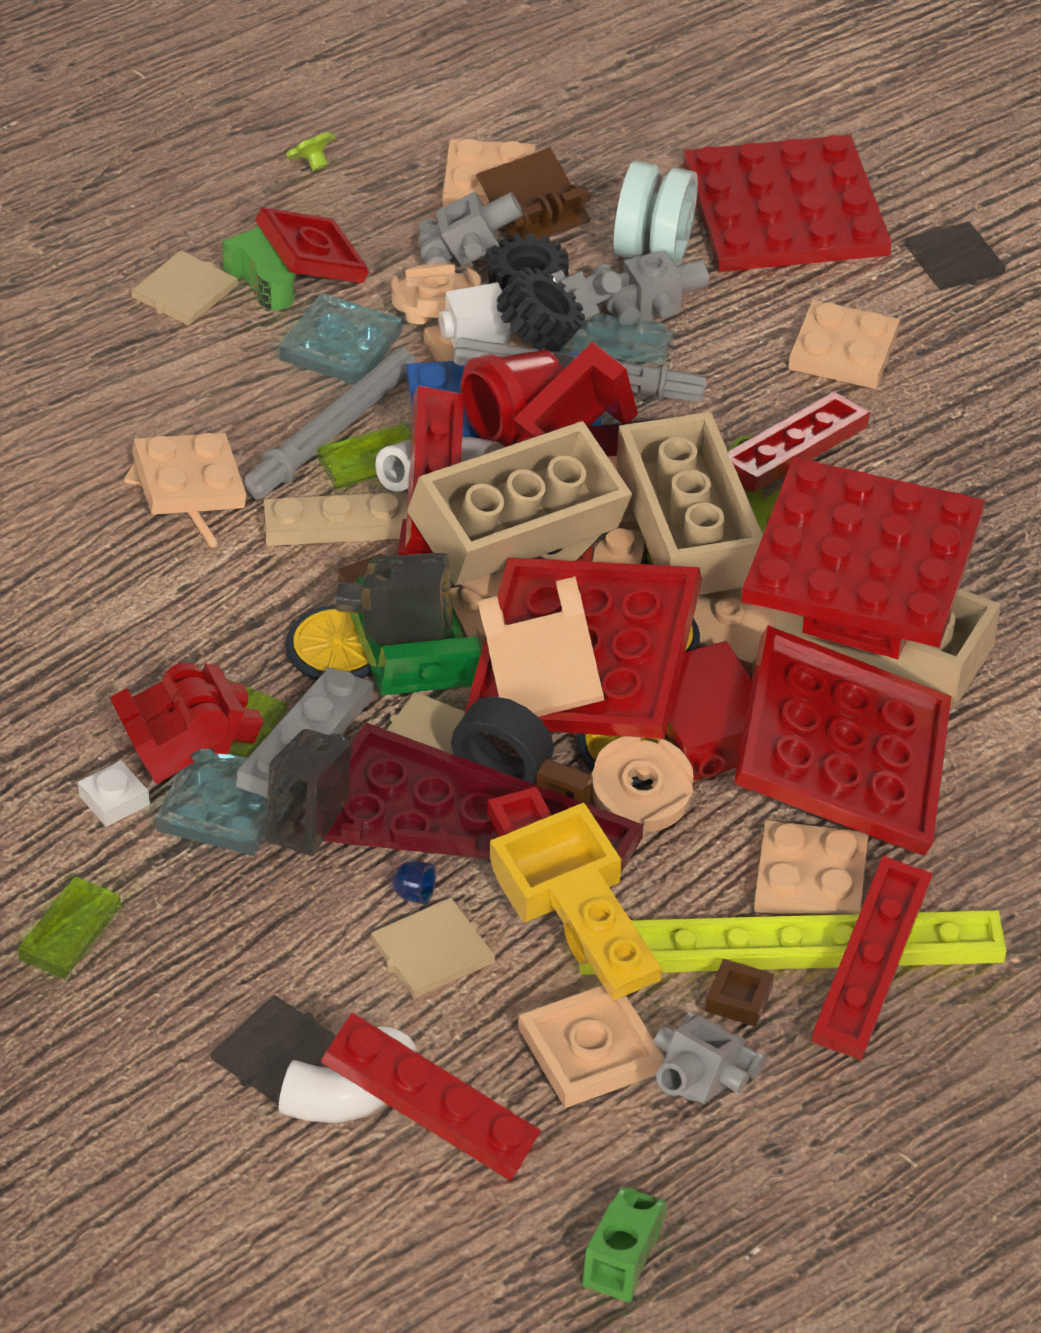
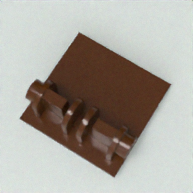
(543, 192)

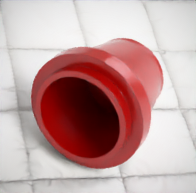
(501, 387)

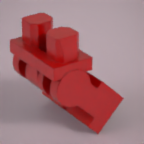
(186, 714)

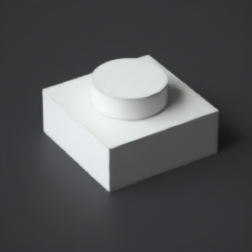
(113, 793)

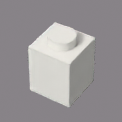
(474, 315)

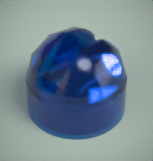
(415, 881)

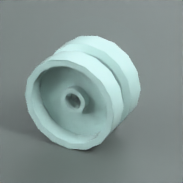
(655, 211)

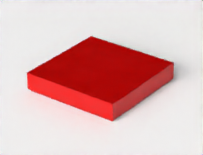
(312, 245)

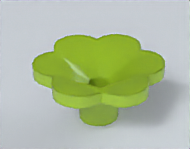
(312, 150)

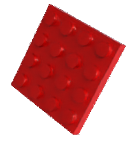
(787, 203)
(864, 551)
(637, 632)
(844, 740)

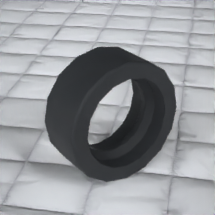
(511, 723)

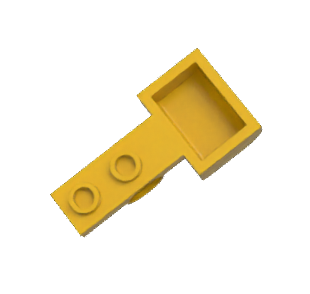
(569, 868)

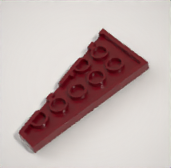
(438, 802)

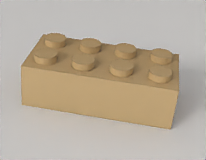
(689, 498)
(519, 502)
(946, 669)

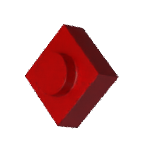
(517, 810)

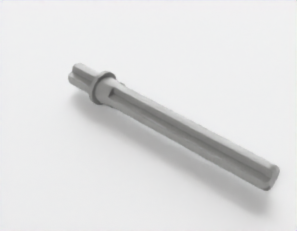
(642, 378)
(281, 463)

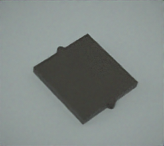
(955, 255)
(269, 1042)

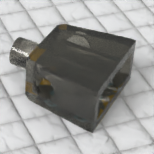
(402, 599)
(310, 774)

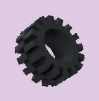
(514, 256)
(540, 310)

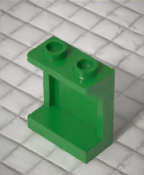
(421, 664)

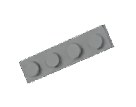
(325, 708)

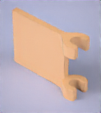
(546, 659)

